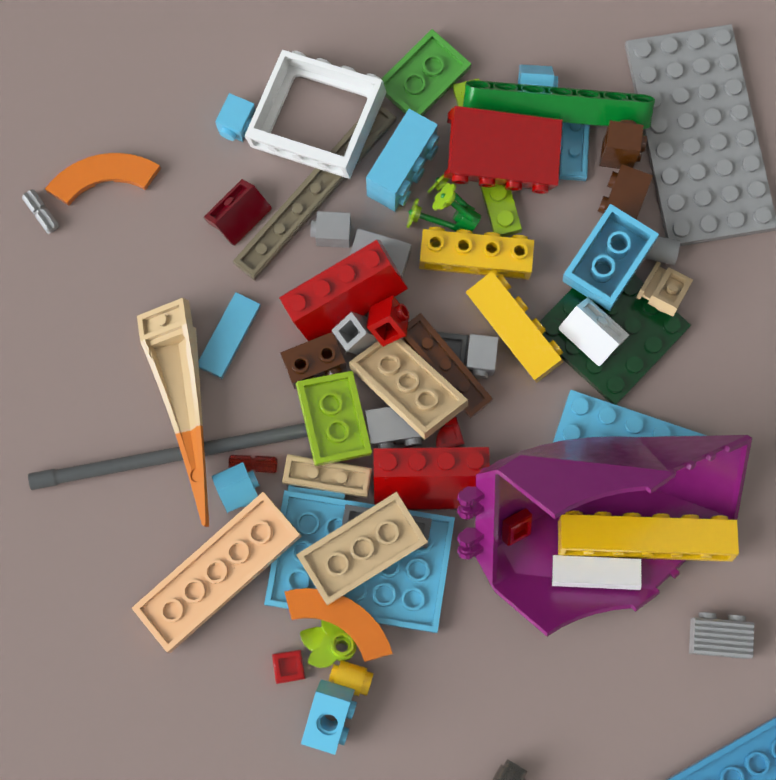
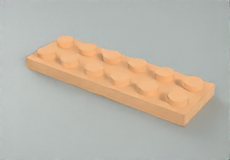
(216, 572)

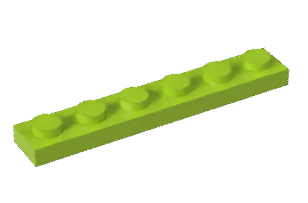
(497, 199)

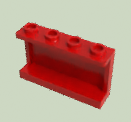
(504, 149)

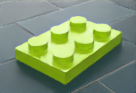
(333, 418)

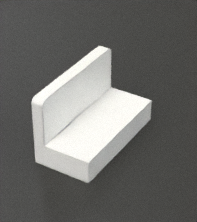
(593, 331)

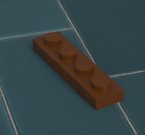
(439, 355)

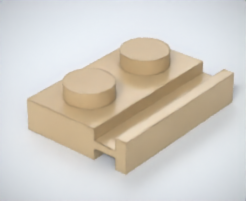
(665, 289)

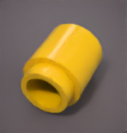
(352, 676)

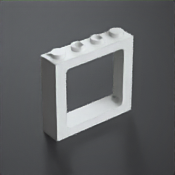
(295, 65)

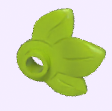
(323, 644)

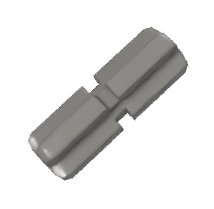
(40, 211)

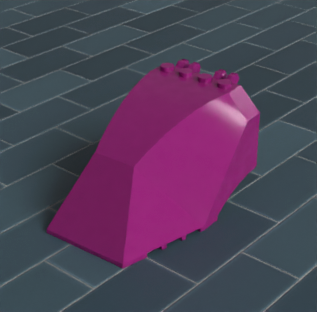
(593, 476)

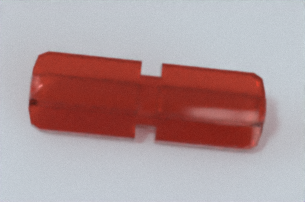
(259, 464)

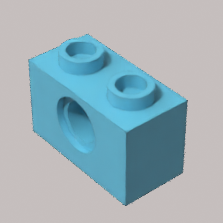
(322, 732)

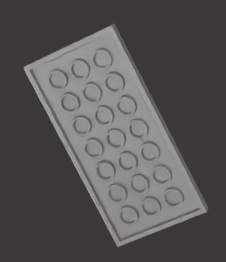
(702, 136)

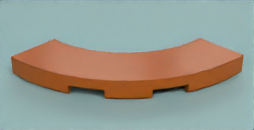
(99, 169)
(345, 614)

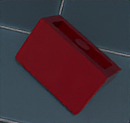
(238, 211)

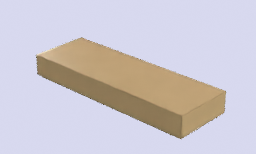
(328, 477)

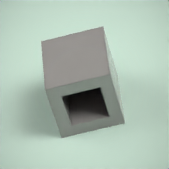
(331, 229)
(354, 334)
(482, 355)

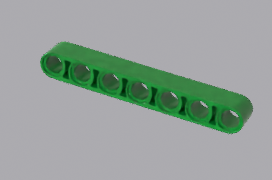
(560, 103)

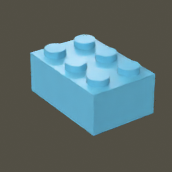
(402, 160)
(610, 257)

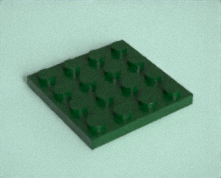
(648, 340)

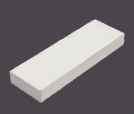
(596, 572)

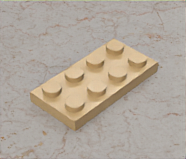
(409, 386)
(362, 548)

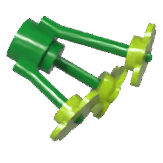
(464, 216)

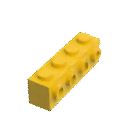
(476, 253)
(515, 327)

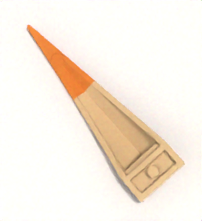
(173, 357)

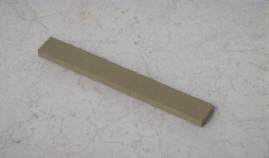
(303, 204)

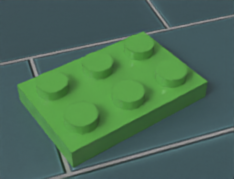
(424, 74)

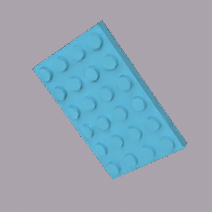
(400, 596)

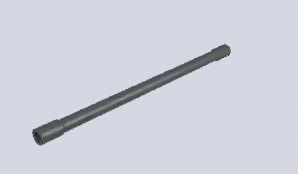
(56, 476)

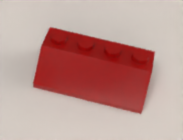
(342, 289)
(427, 475)

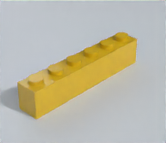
(648, 536)

